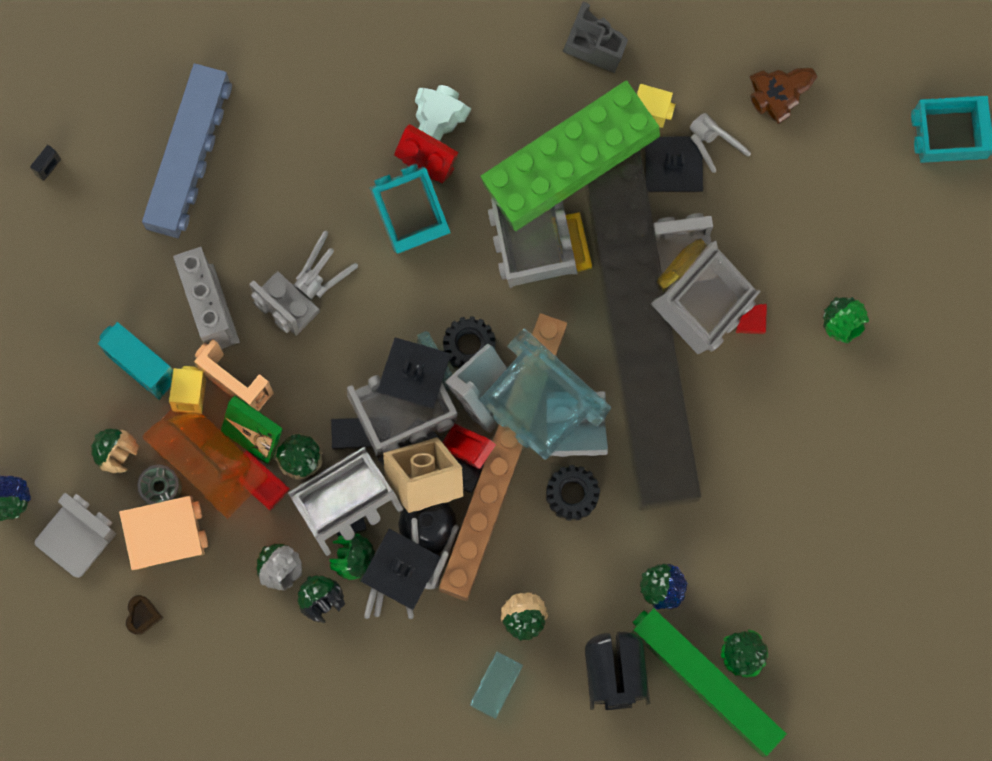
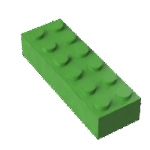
(571, 155)

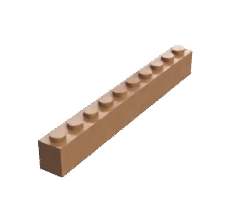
(491, 489)

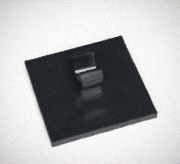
(673, 165)
(414, 373)
(400, 569)

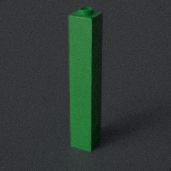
(708, 682)

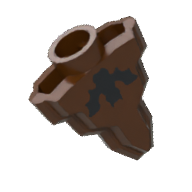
(780, 91)

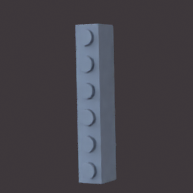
(186, 151)

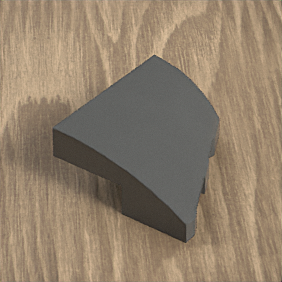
(595, 40)

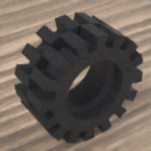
(461, 328)
(577, 475)

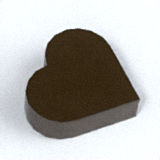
(142, 615)

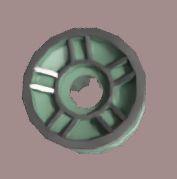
(159, 474)

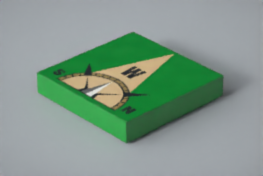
(251, 429)

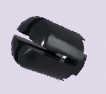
(602, 672)

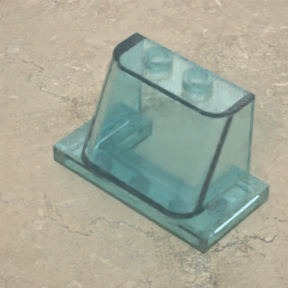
(541, 397)

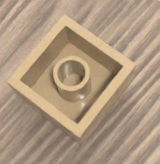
(423, 474)

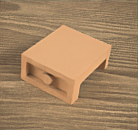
(255, 395)
(163, 532)

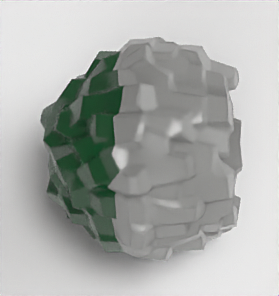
(278, 566)

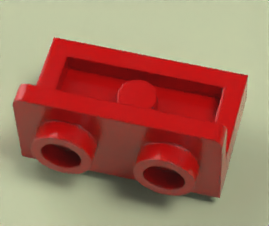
(426, 152)

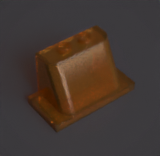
(206, 459)

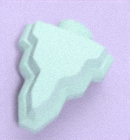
(439, 110)

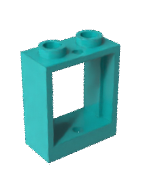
(980, 122)
(422, 235)
(136, 359)

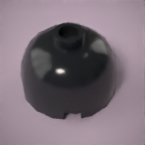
(434, 525)

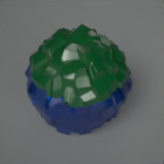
(13, 497)
(663, 586)

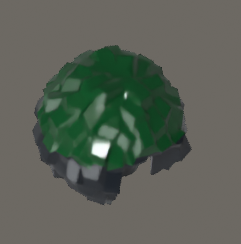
(318, 596)

